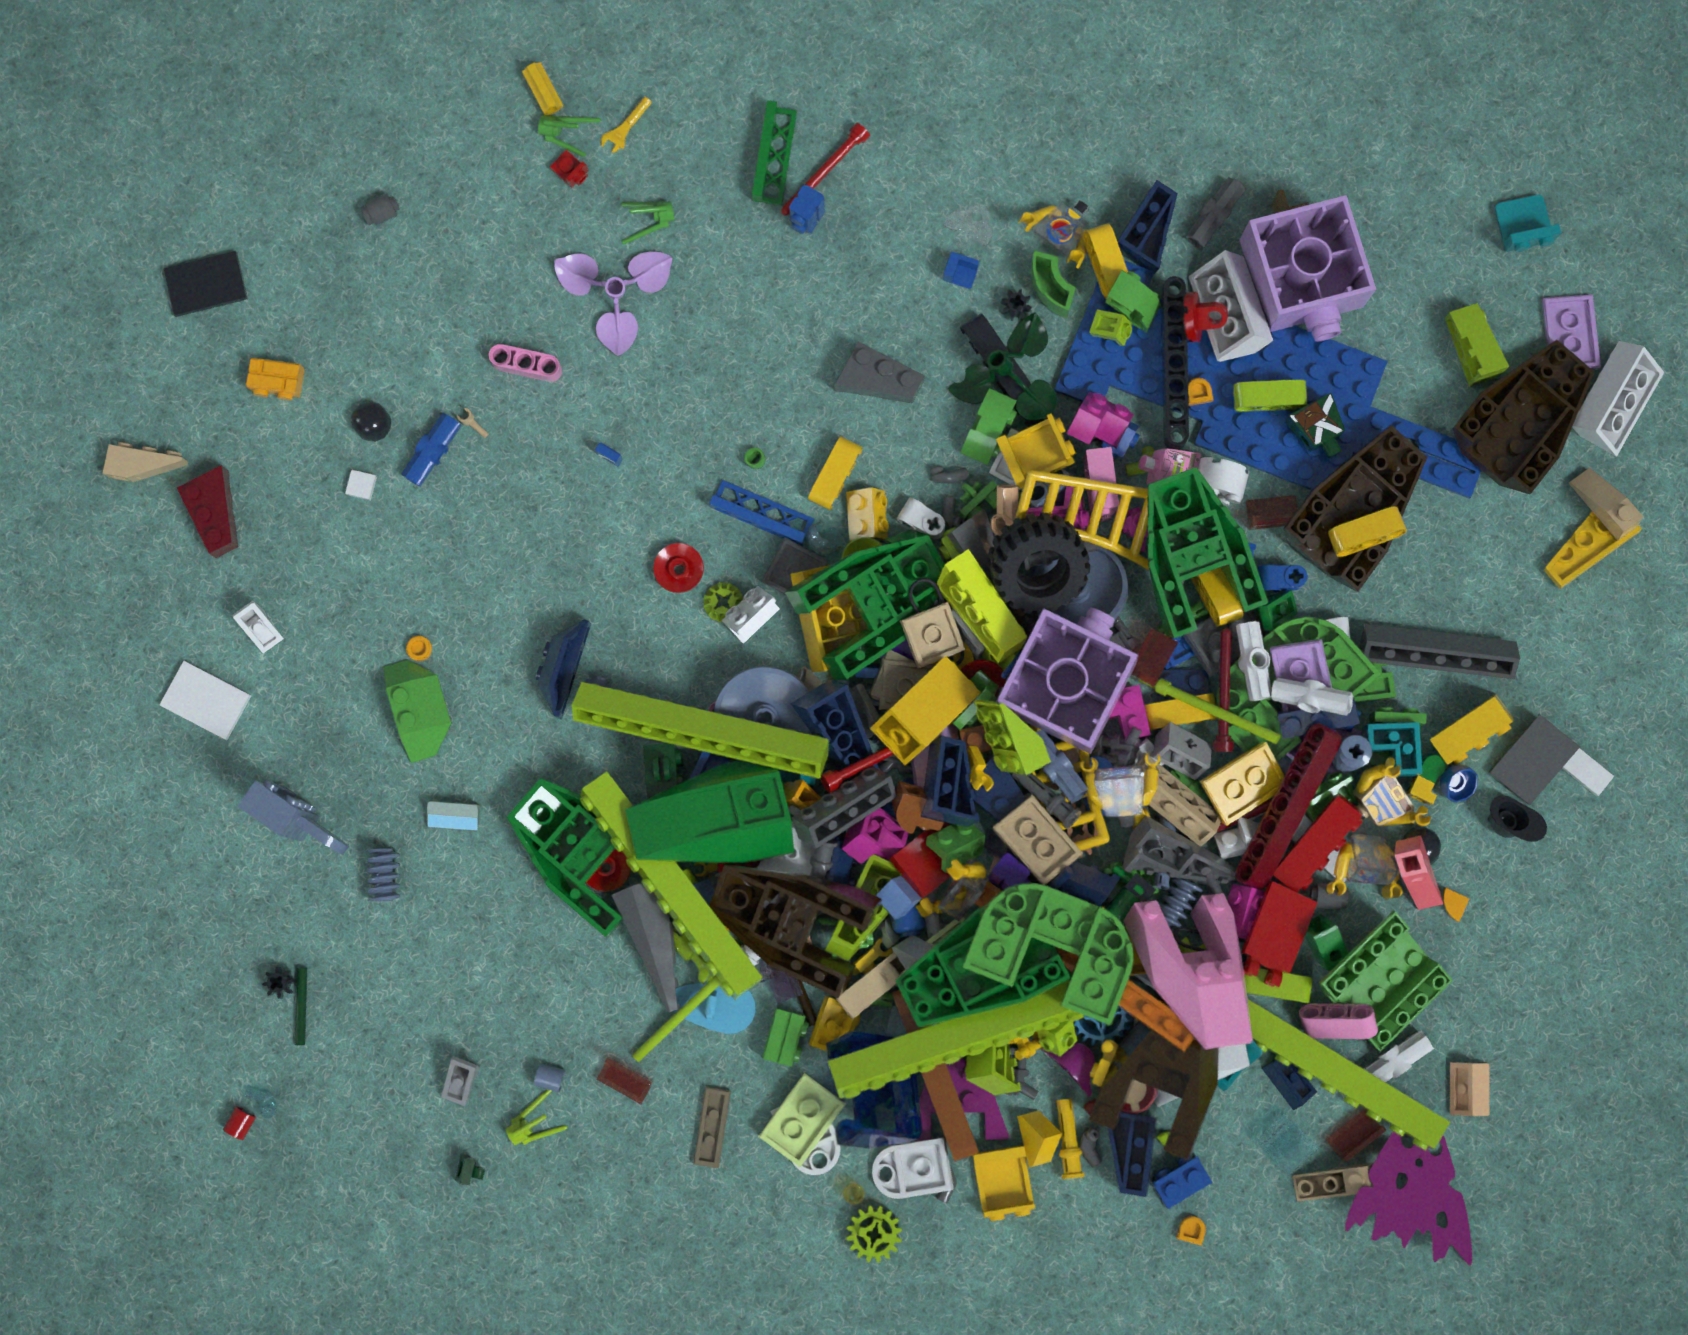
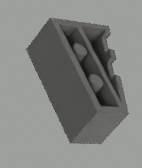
(878, 376)

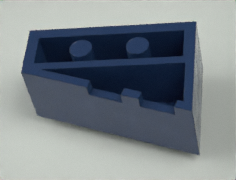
(1087, 883)

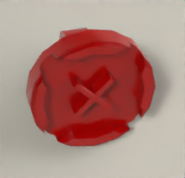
(1198, 316)

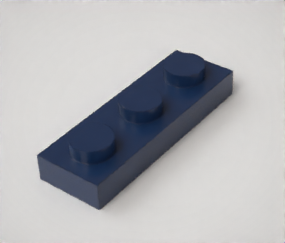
(1298, 722)

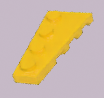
(1583, 550)

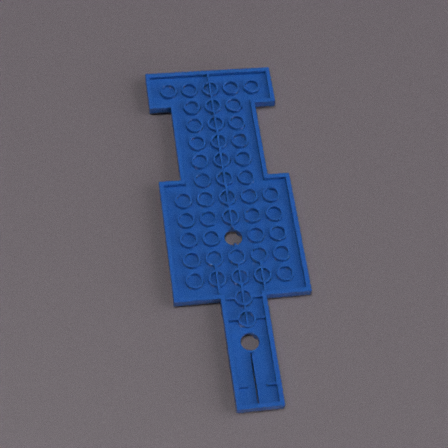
(1260, 437)

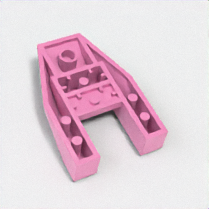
(1200, 986)

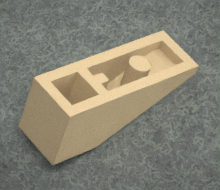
(1607, 503)

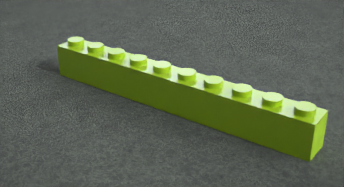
(700, 729)
(675, 893)
(947, 1042)
(1346, 1078)

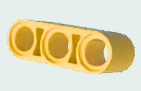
(1104, 256)
(836, 469)
(1367, 531)
(1218, 596)
(1177, 712)

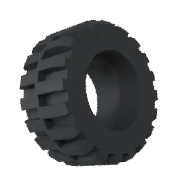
(1030, 536)

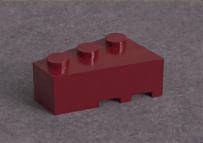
(211, 509)

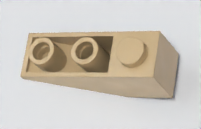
(133, 465)
(871, 986)
(1332, 1182)

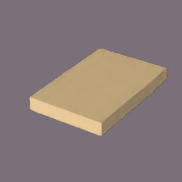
(1037, 840)

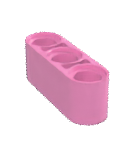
(516, 355)
(1338, 1021)

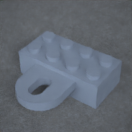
(287, 815)

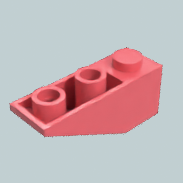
(1417, 872)

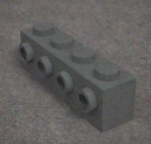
(844, 807)

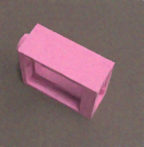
(1099, 466)

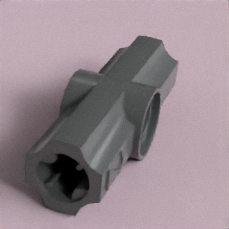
(1215, 213)

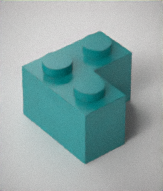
(1401, 742)

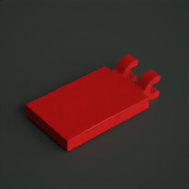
(1277, 932)

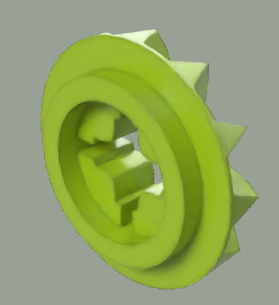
(710, 600)

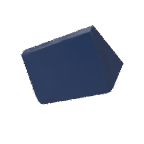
(1289, 1083)

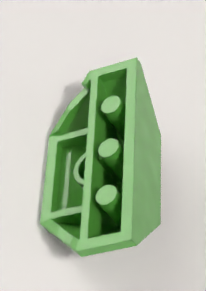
(417, 708)

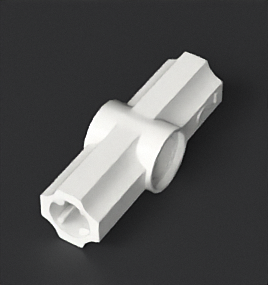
(1252, 646)
(1312, 696)
(1400, 1057)

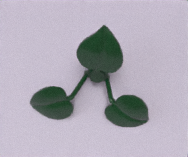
(1029, 339)

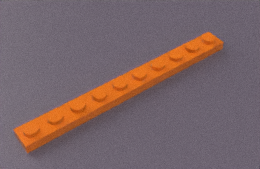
(1133, 1000)

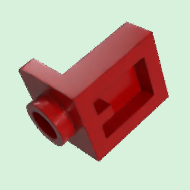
(570, 169)

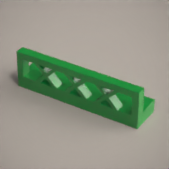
(765, 150)

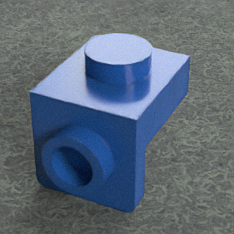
(1128, 439)

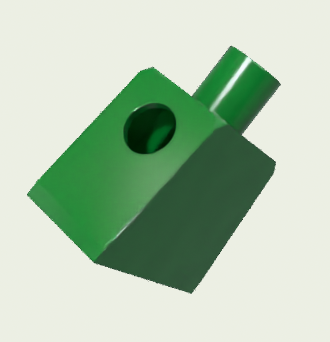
(1325, 942)

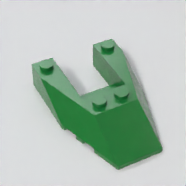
(1189, 537)
(879, 587)
(566, 849)

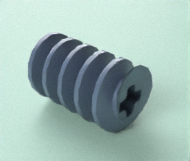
(1355, 747)
(384, 874)
(1178, 901)

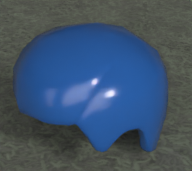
(1455, 776)

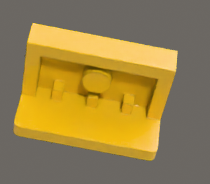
(867, 513)
(831, 1023)

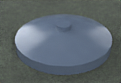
(1104, 590)
(764, 697)

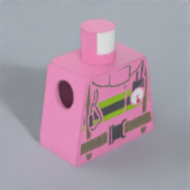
(1167, 463)

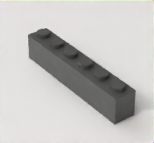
(1440, 651)

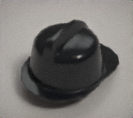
(1515, 819)

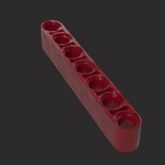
(1288, 806)

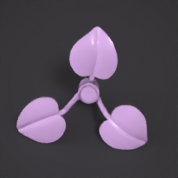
(614, 330)

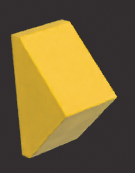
(1039, 1137)

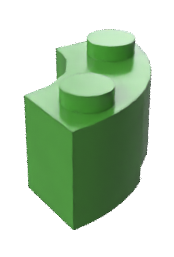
(1050, 285)
(1134, 300)
(989, 425)

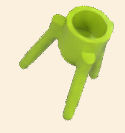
(520, 1130)

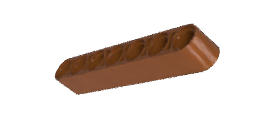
(943, 1096)

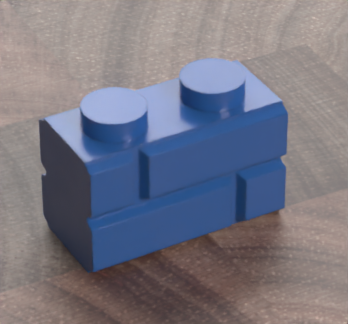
(806, 209)

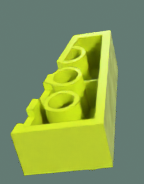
(980, 606)

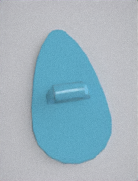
(718, 1010)

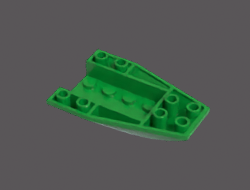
(715, 817)
(943, 990)

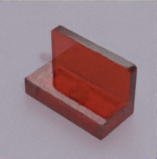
(1270, 511)
(1153, 657)
(625, 1080)
(1355, 1135)

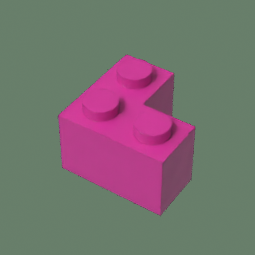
(1100, 419)
(1131, 712)
(875, 835)

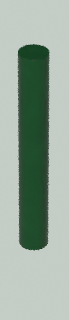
(301, 998)

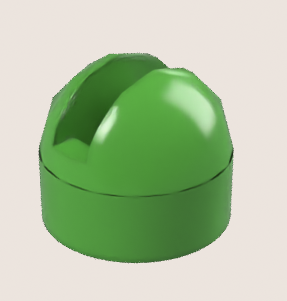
(752, 455)

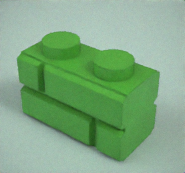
(785, 1037)

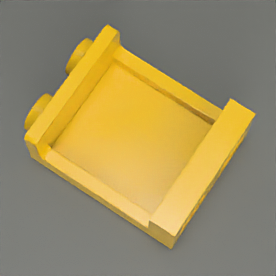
(1037, 449)
(1003, 1182)

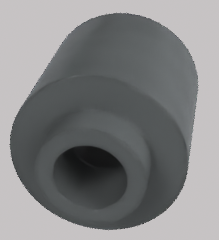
(380, 209)
(1326, 900)

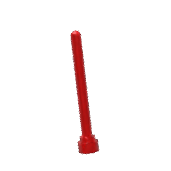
(857, 135)
(832, 779)

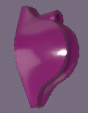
(1078, 1062)

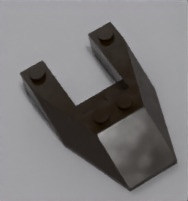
(777, 912)
(1163, 1066)

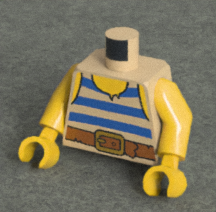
(1384, 799)

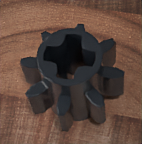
(1011, 300)
(286, 982)

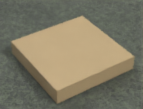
(932, 635)

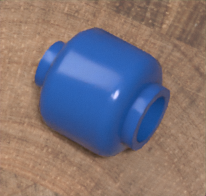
(909, 924)

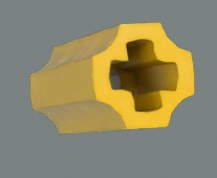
(542, 88)

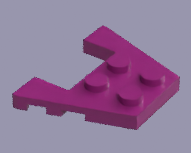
(972, 1100)

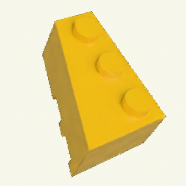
(1472, 730)

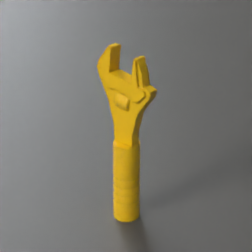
(619, 134)

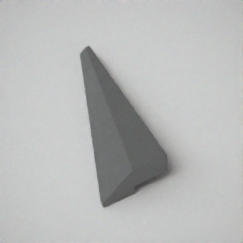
(977, 537)
(1162, 850)
(652, 937)

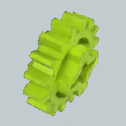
(862, 1230)

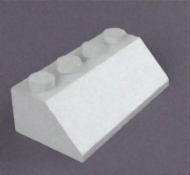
(1230, 283)
(1618, 397)

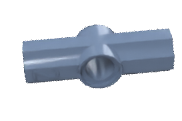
(1061, 771)

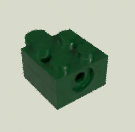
(662, 767)

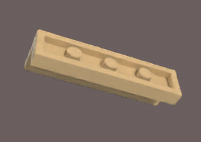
(1178, 811)

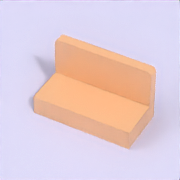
(1469, 1089)

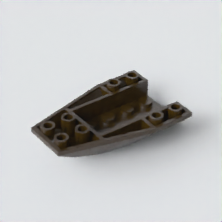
(1525, 418)
(1368, 482)

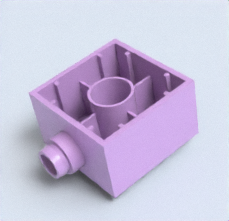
(1308, 266)
(1069, 677)

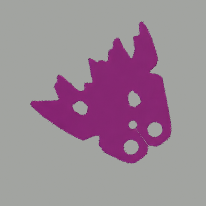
(1417, 1203)

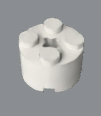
(1225, 478)

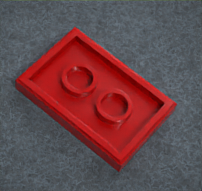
(921, 864)

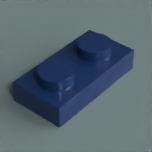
(1191, 681)

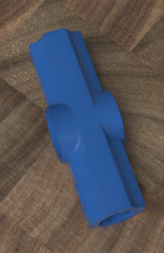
(430, 449)

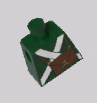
(1318, 425)

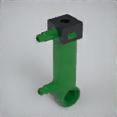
(1134, 891)

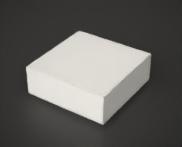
(361, 485)

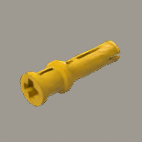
(1070, 1152)

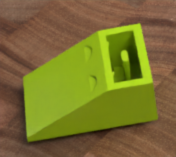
(1013, 742)

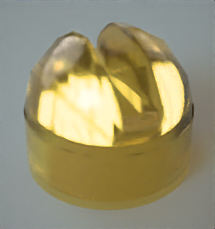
(858, 1193)

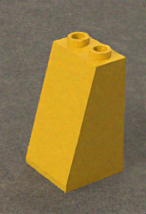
(925, 710)

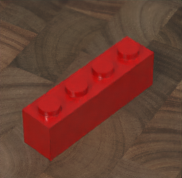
(1318, 842)

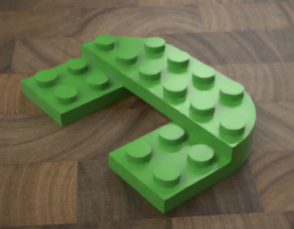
(1346, 666)
(1064, 922)

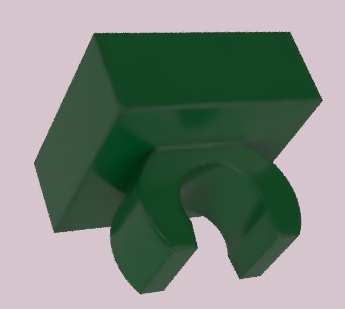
(467, 1170)

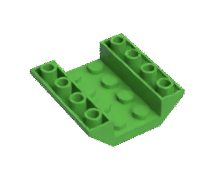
(1390, 976)

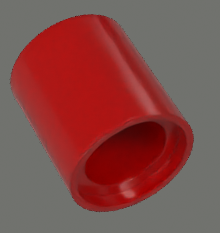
(239, 1123)

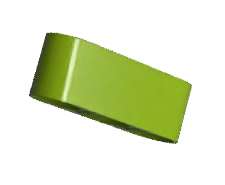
(1270, 395)
(1292, 987)

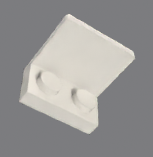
(750, 613)

